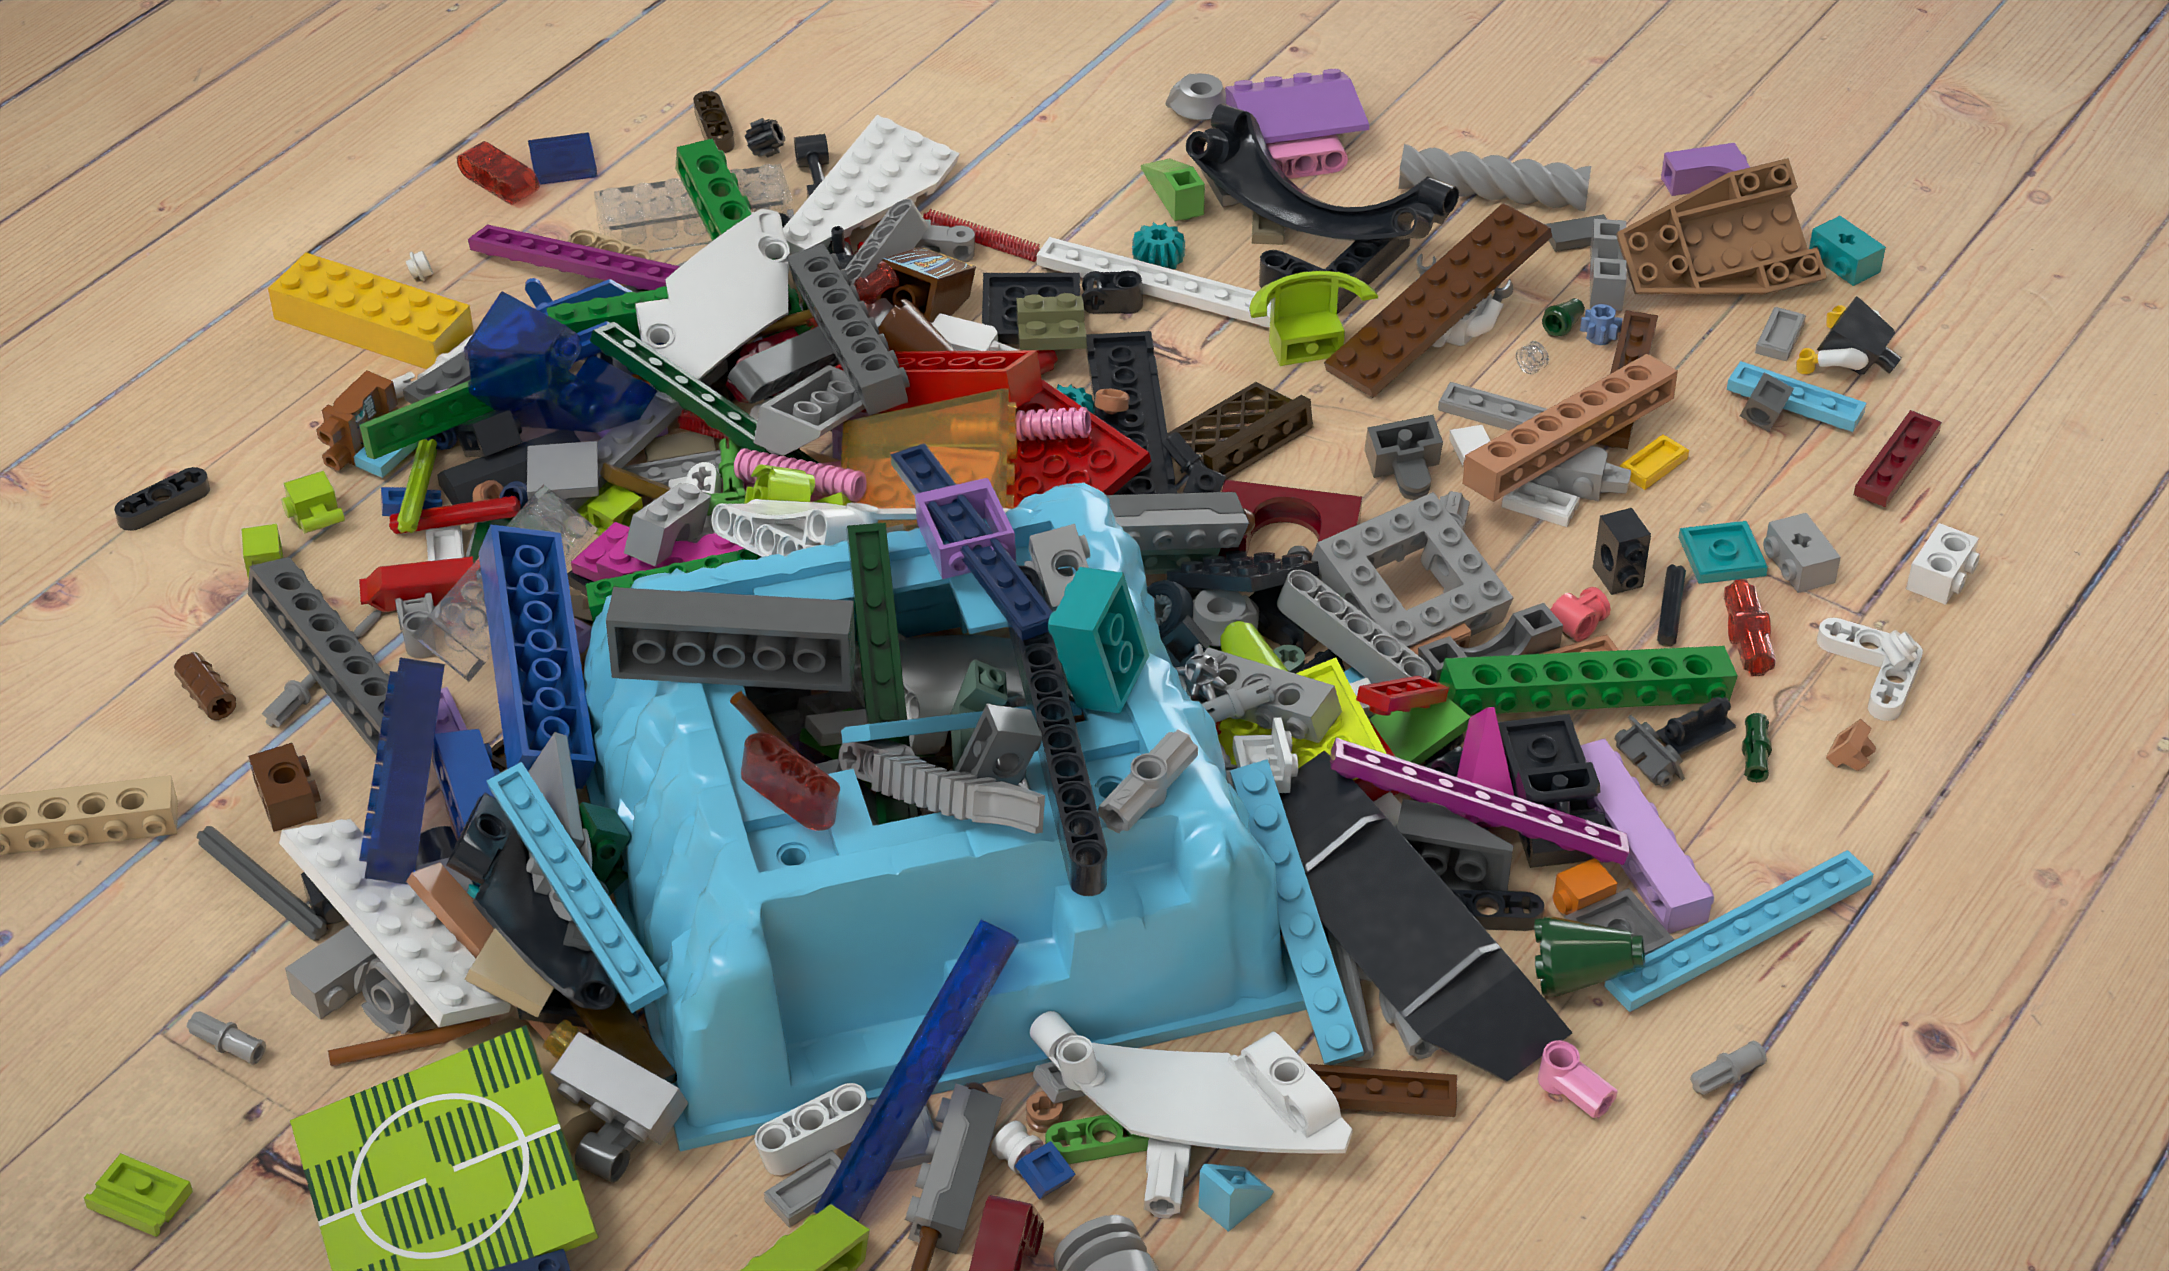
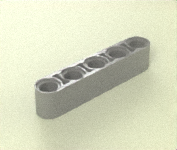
(894, 234)
(1347, 630)

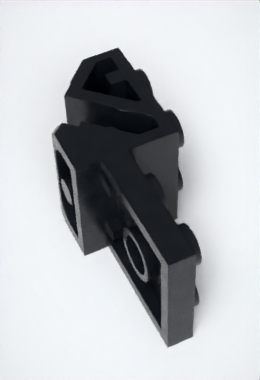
(1552, 772)

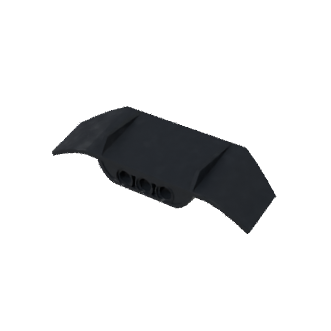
(1412, 929)

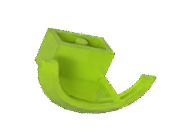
(1305, 314)

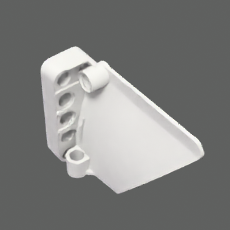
(789, 526)

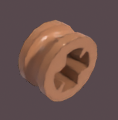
(1039, 1122)

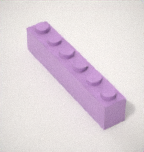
(1655, 861)

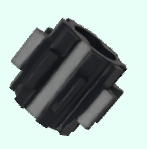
(765, 137)

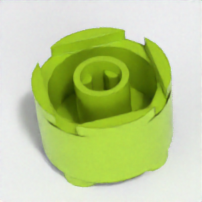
(780, 484)

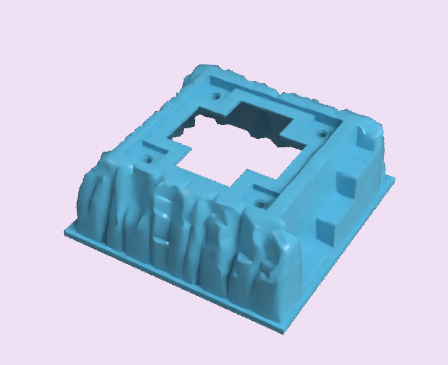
(822, 950)

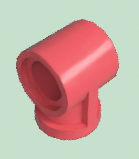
(1581, 614)

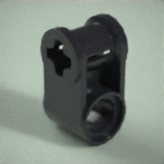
(1115, 292)

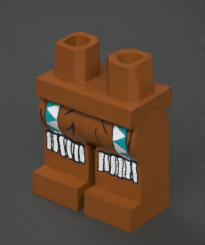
(361, 402)

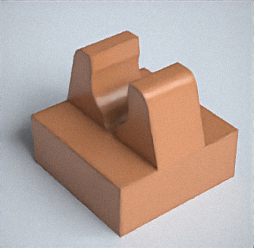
(1852, 746)

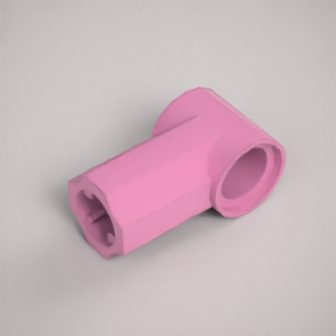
(1566, 1075)

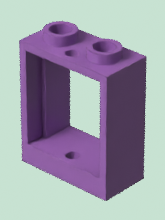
(986, 503)

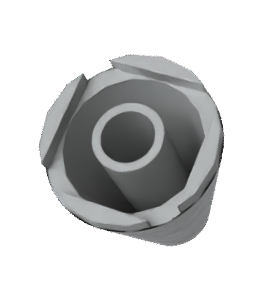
(386, 998)

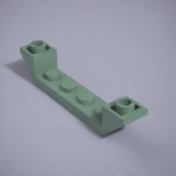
(981, 686)

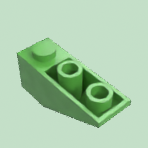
(1177, 187)

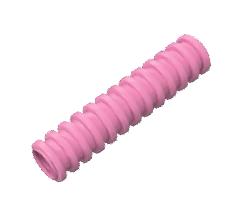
(1053, 424)
(827, 478)

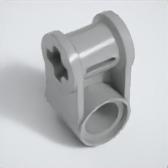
(411, 615)

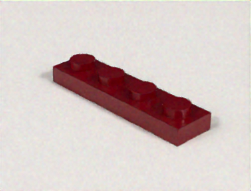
(1897, 458)

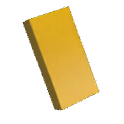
(1655, 461)

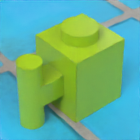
(312, 502)

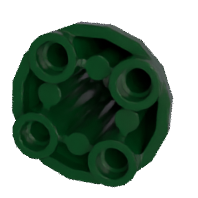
(1583, 954)

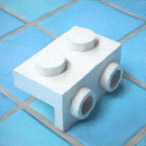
(1273, 747)

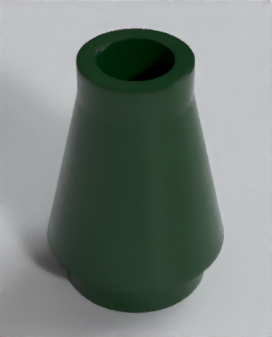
(1561, 317)

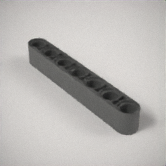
(791, 360)

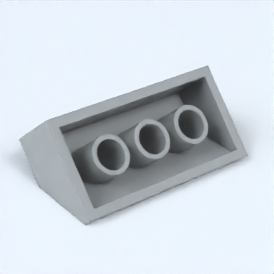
(806, 411)

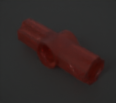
(1749, 627)

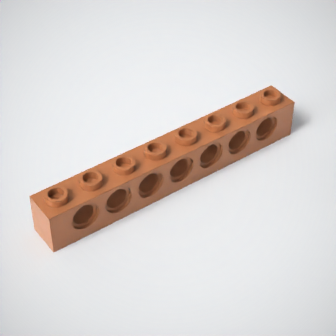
(1569, 427)

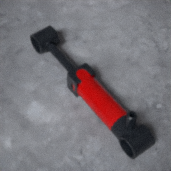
(813, 152)

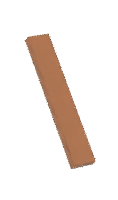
(460, 917)

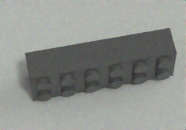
(731, 639)

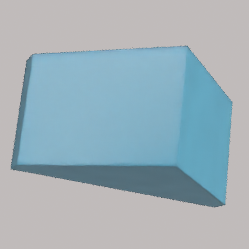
(1230, 1193)

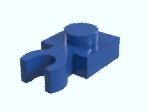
(392, 499)

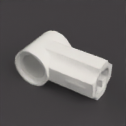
(1166, 1168)

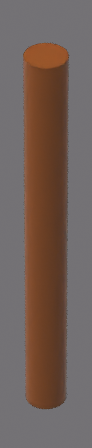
(404, 1042)

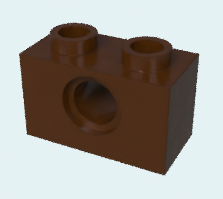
(284, 786)

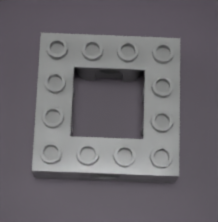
(1470, 586)

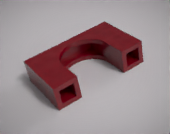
(1316, 510)

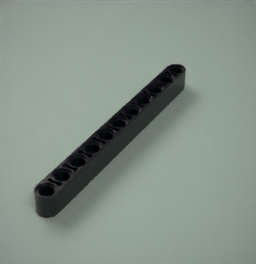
(1062, 759)

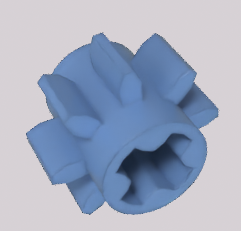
(1601, 324)

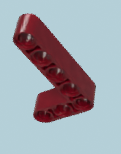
(1006, 1235)

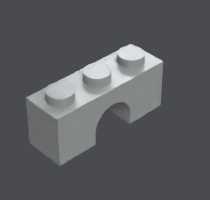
(1607, 264)
(672, 516)

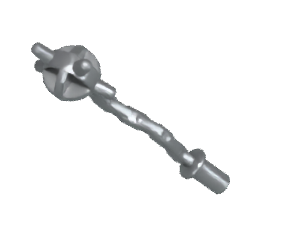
(1202, 673)

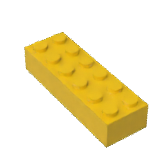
(369, 311)

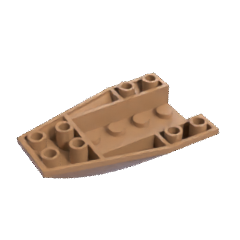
(1724, 239)

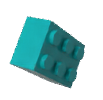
(1098, 639)

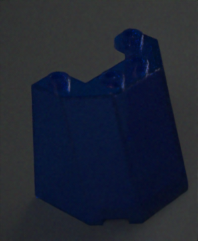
(523, 366)

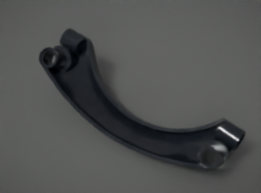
(1246, 170)

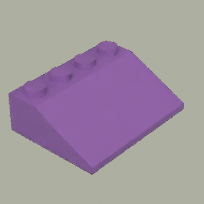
(1301, 105)

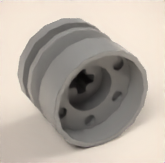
(1104, 1245)

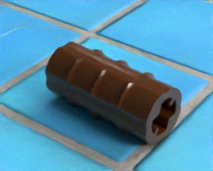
(205, 686)

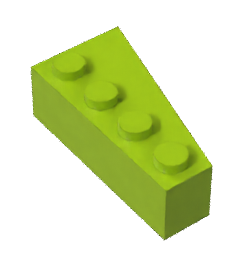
(821, 1244)

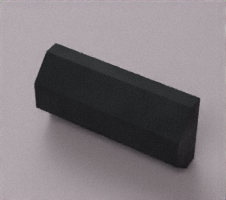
(502, 466)

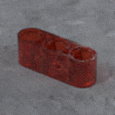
(498, 172)
(790, 781)

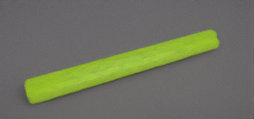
(417, 486)

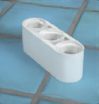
(812, 1129)

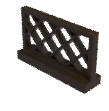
(1251, 442)

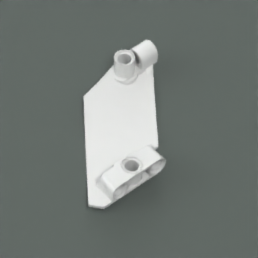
(720, 296)
(1202, 1098)

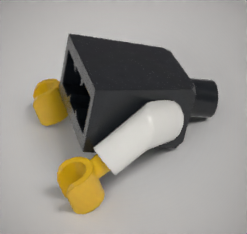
(1854, 342)

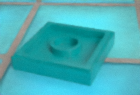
(1722, 552)

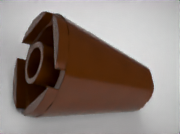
(911, 331)

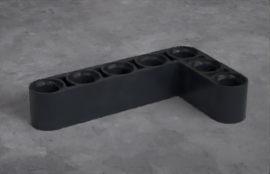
(1359, 260)

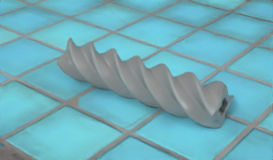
(1498, 177)

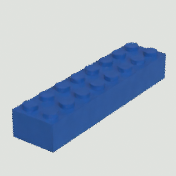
(535, 646)

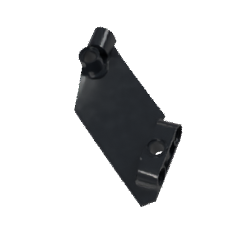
(497, 861)

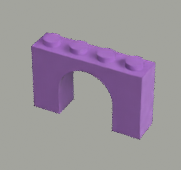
(1693, 168)

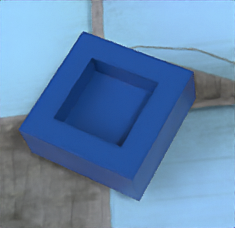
(1045, 1170)

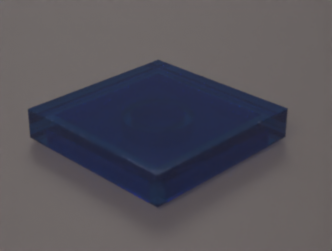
(562, 158)

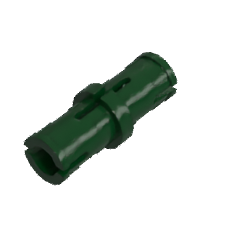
(1756, 747)

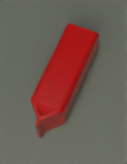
(412, 582)

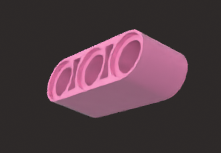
(1309, 156)

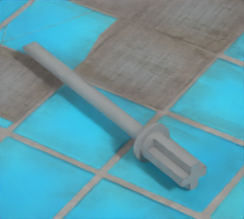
(297, 693)

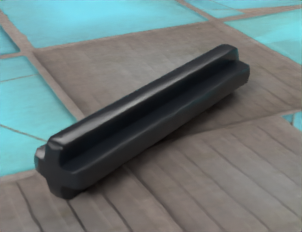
(1671, 605)

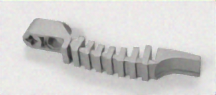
(900, 773)

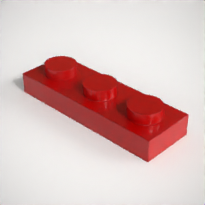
(1401, 695)

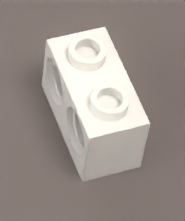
(1943, 564)

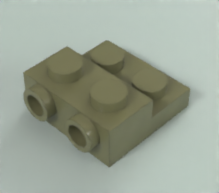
(1051, 322)

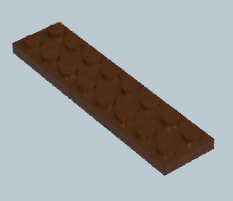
(1437, 300)

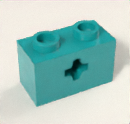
(1847, 250)

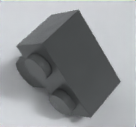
(1406, 451)

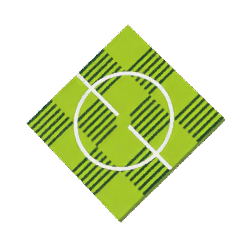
(446, 1167)

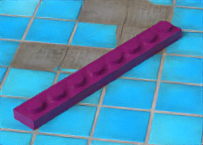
(571, 257)
(1479, 801)

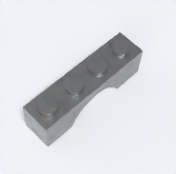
(1526, 633)

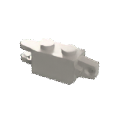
(1586, 475)

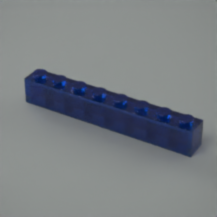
(404, 773)

